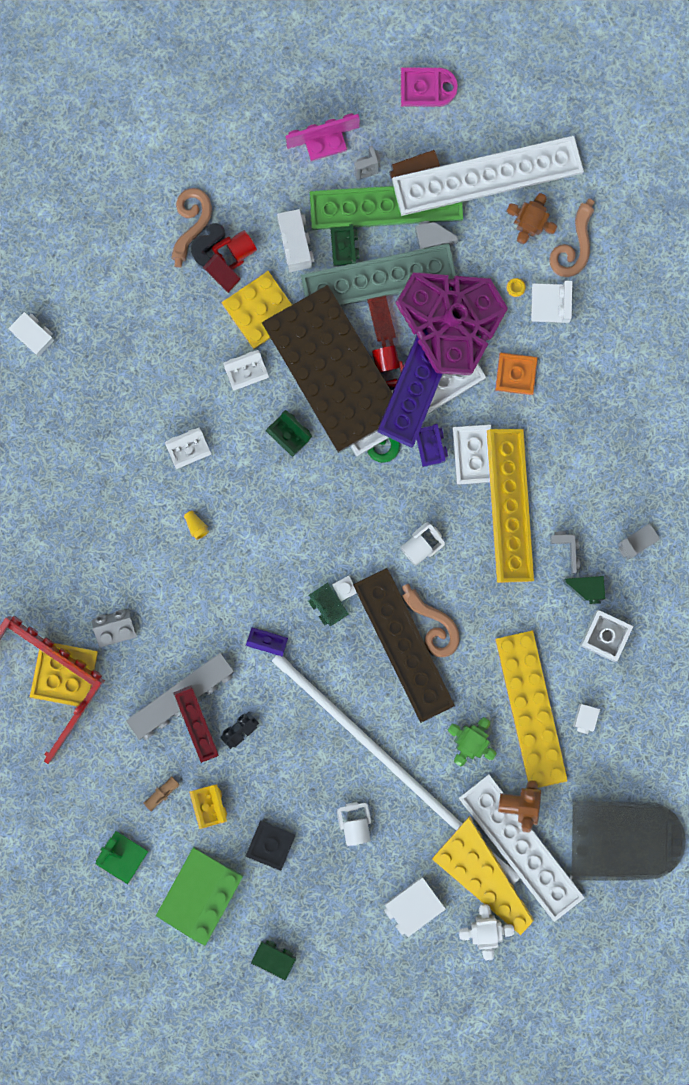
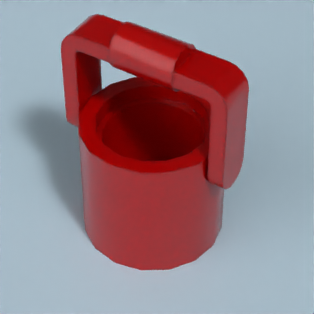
(240, 247)
(386, 360)

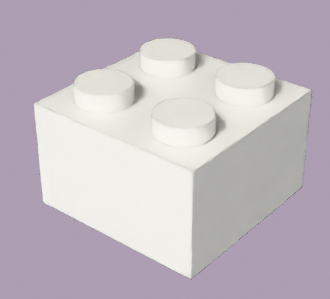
(606, 636)

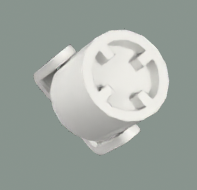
(417, 548)
(355, 830)

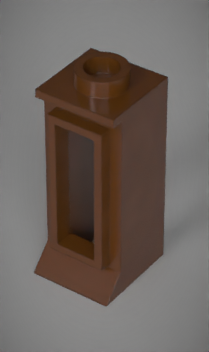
(415, 164)

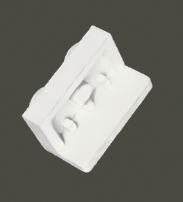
(245, 370)
(187, 448)

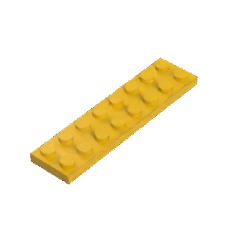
(510, 505)
(531, 709)

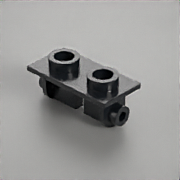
(232, 735)

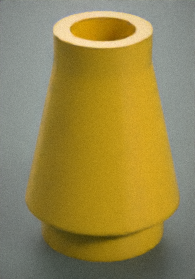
(196, 526)

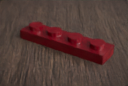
(195, 724)

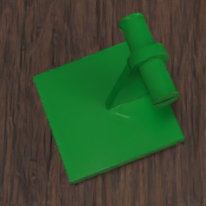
(121, 857)

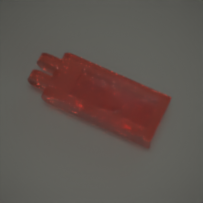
(381, 320)

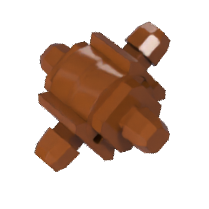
(531, 218)

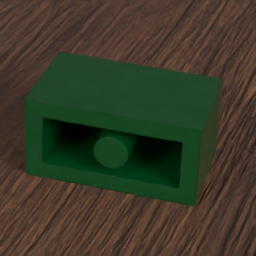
(273, 959)

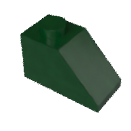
(587, 588)

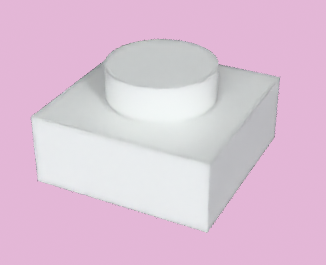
(344, 588)

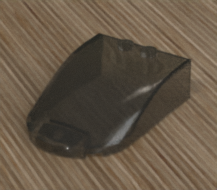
(624, 840)

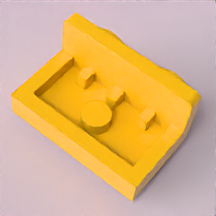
(208, 806)

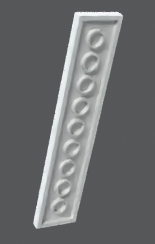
(487, 175)

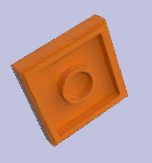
(516, 373)

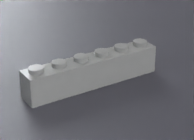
(165, 706)

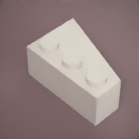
(295, 240)

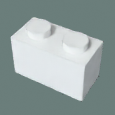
(31, 334)

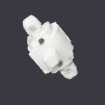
(486, 932)

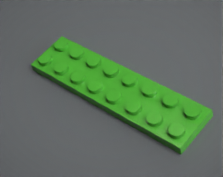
(370, 208)

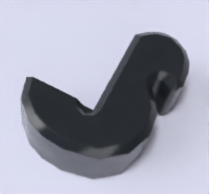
(205, 243)

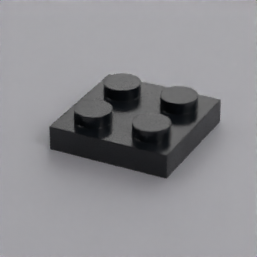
(270, 845)

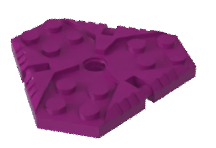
(452, 341)

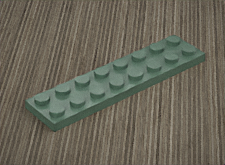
(379, 276)

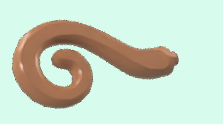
(581, 221)
(181, 246)
(414, 601)

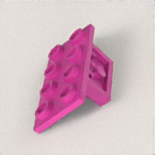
(324, 139)

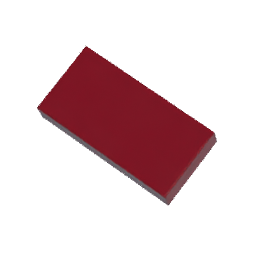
(221, 273)

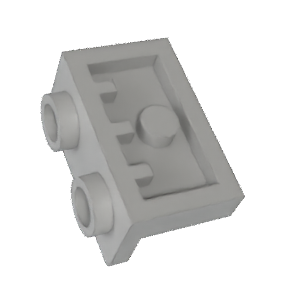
(367, 166)

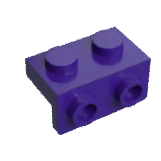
(430, 446)

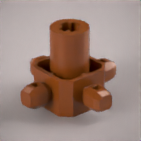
(524, 805)

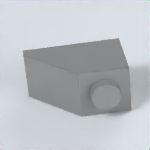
(433, 235)

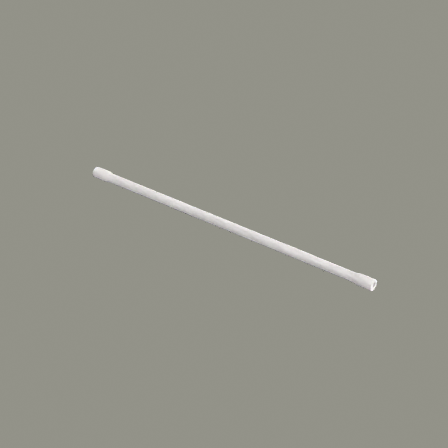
(287, 668)

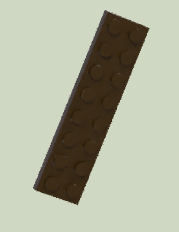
(403, 645)

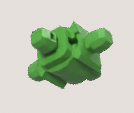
(472, 741)

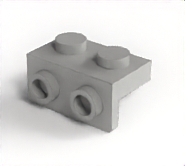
(113, 628)

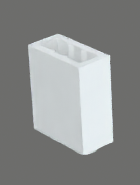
(413, 907)

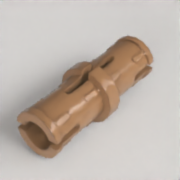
(161, 793)

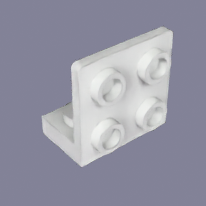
(552, 302)

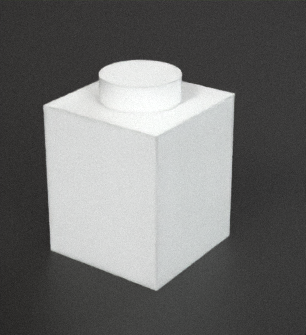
(586, 718)

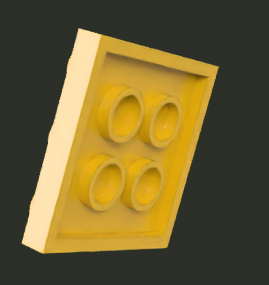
(254, 305)
(59, 684)

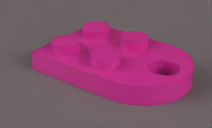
(425, 87)

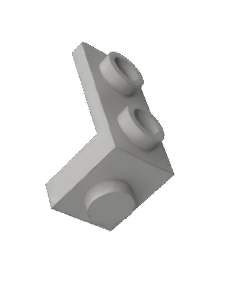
(562, 538)
(638, 542)

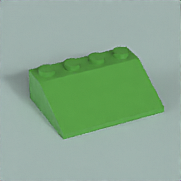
(199, 896)

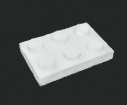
(471, 454)

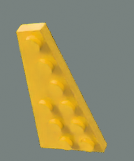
(478, 870)

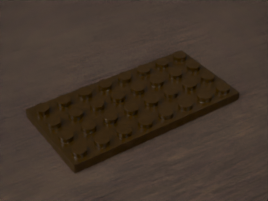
(331, 367)

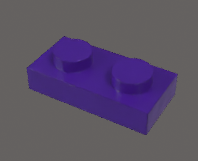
(266, 641)

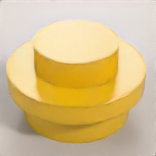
(516, 287)

